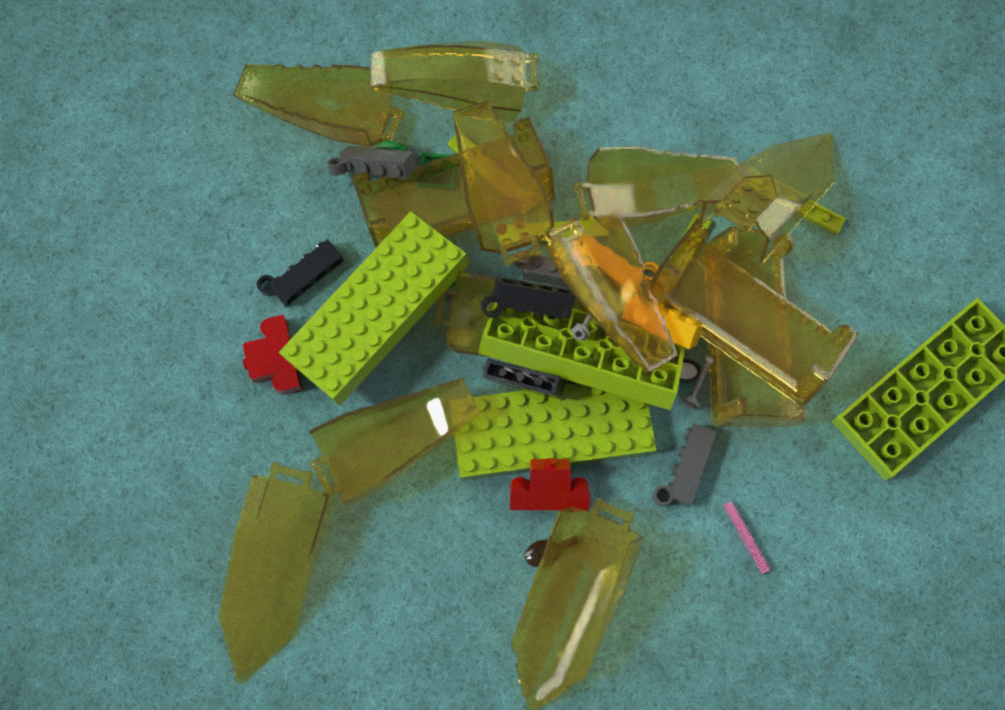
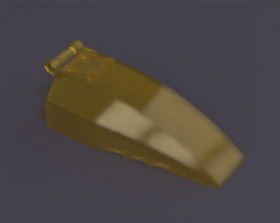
(458, 74)
(322, 100)
(648, 183)
(499, 186)
(609, 281)
(385, 440)

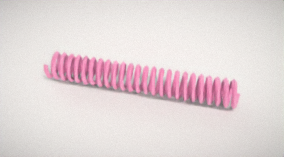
(745, 535)

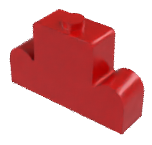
(266, 362)
(549, 487)

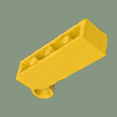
(682, 329)

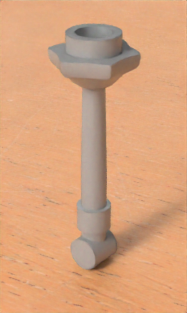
(581, 331)
(690, 401)

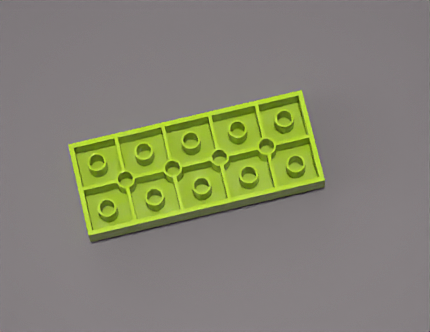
(375, 308)
(597, 362)
(927, 390)
(525, 426)

